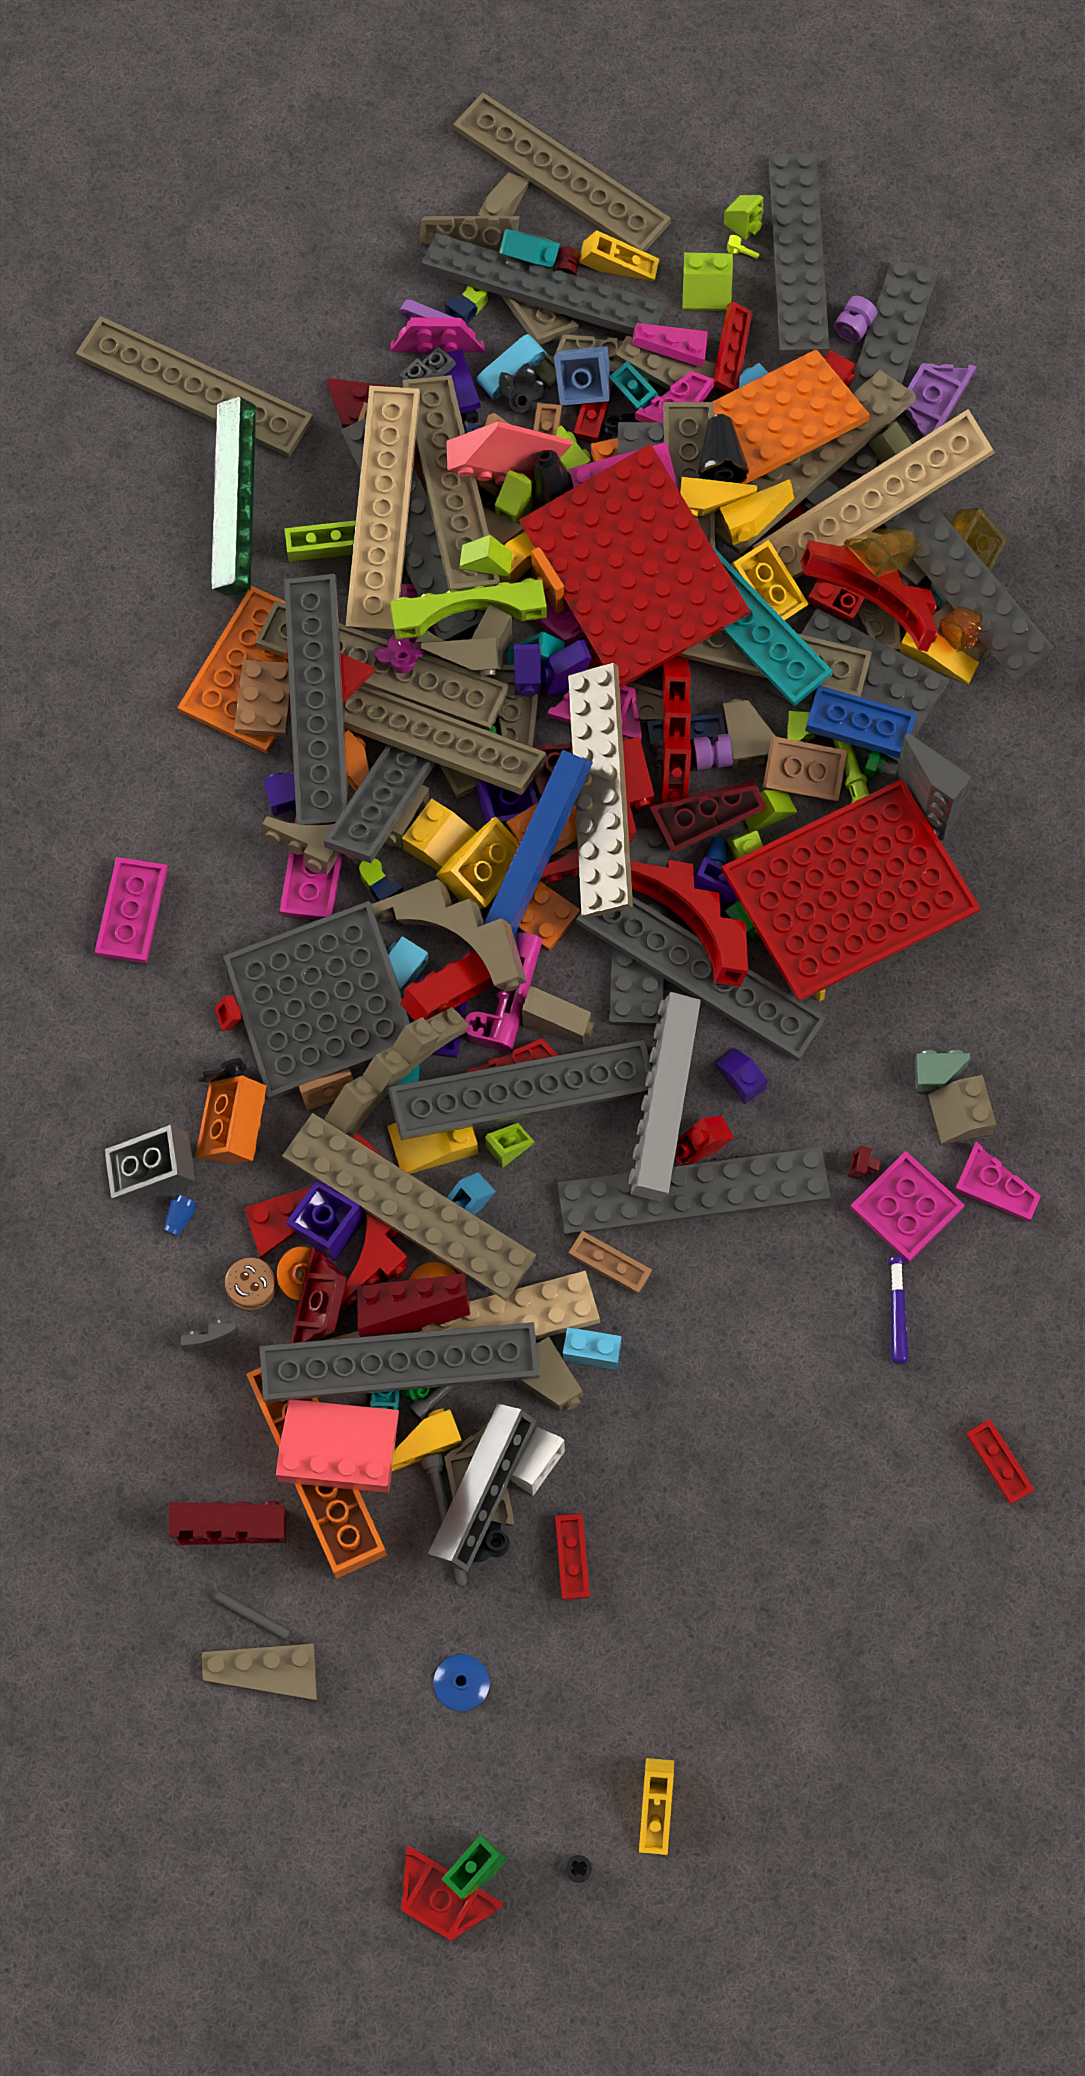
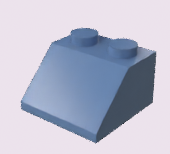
(583, 375)

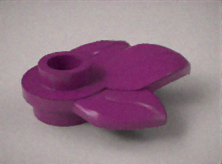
(400, 654)

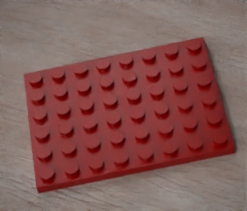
(635, 565)
(850, 890)

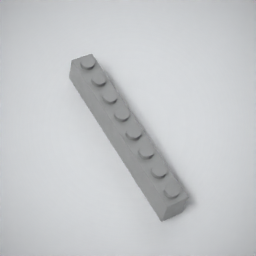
(665, 1097)

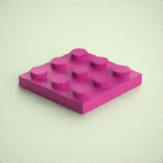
(907, 1207)

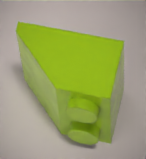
(707, 281)

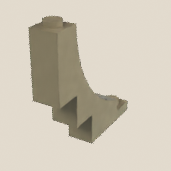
(432, 906)

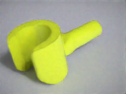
(734, 247)

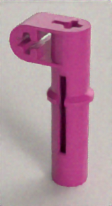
(503, 1023)

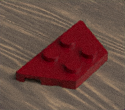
(349, 398)
(318, 1299)

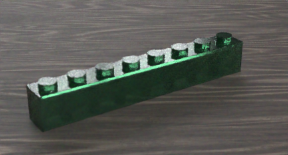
(233, 497)

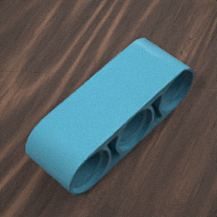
(521, 352)

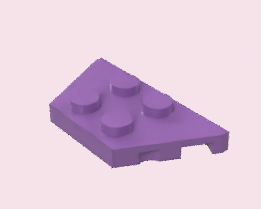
(936, 394)

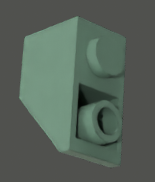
(938, 1069)

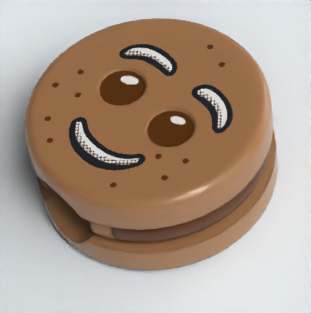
(250, 1284)

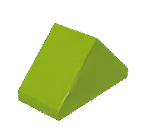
(486, 556)
(796, 727)
(778, 808)
(508, 1143)

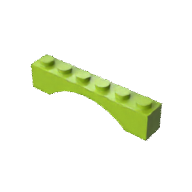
(416, 615)

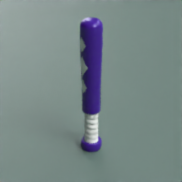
(899, 1339)

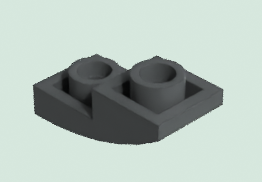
(434, 365)
(217, 1334)

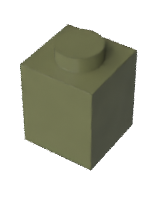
(889, 442)

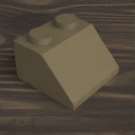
(962, 1110)

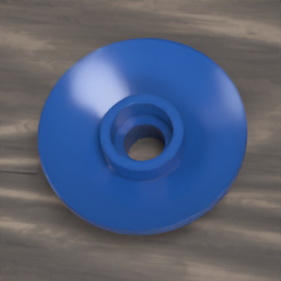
(461, 1697)

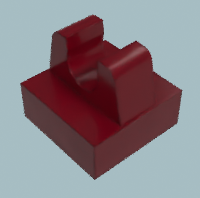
(863, 1163)

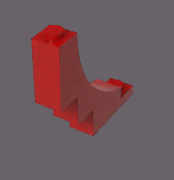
(676, 723)

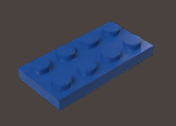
(859, 721)

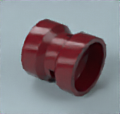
(566, 260)

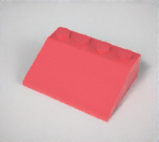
(500, 448)
(337, 1446)

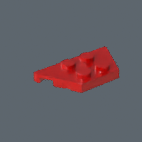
(436, 1904)

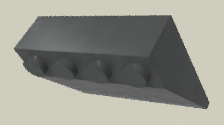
(934, 783)

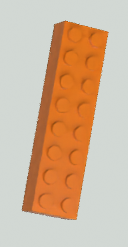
(335, 1513)

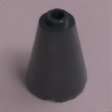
(722, 452)
(549, 478)

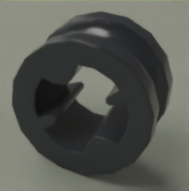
(578, 1859)

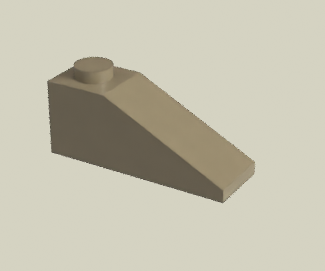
(505, 196)
(475, 654)

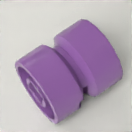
(855, 319)
(712, 752)

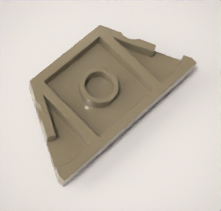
(457, 1464)

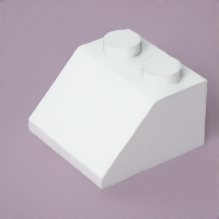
(537, 1460)

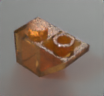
(961, 628)

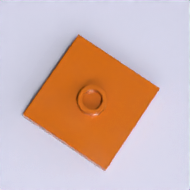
(551, 582)

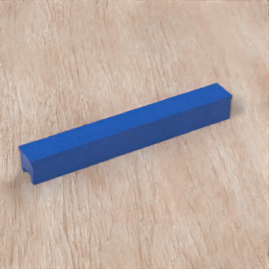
(539, 839)

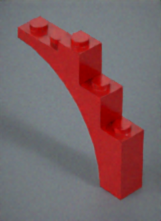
(907, 604)
(638, 794)
(700, 909)
(377, 1256)

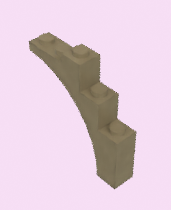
(310, 838)
(389, 1067)

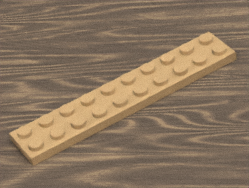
(885, 490)
(382, 507)
(548, 1304)

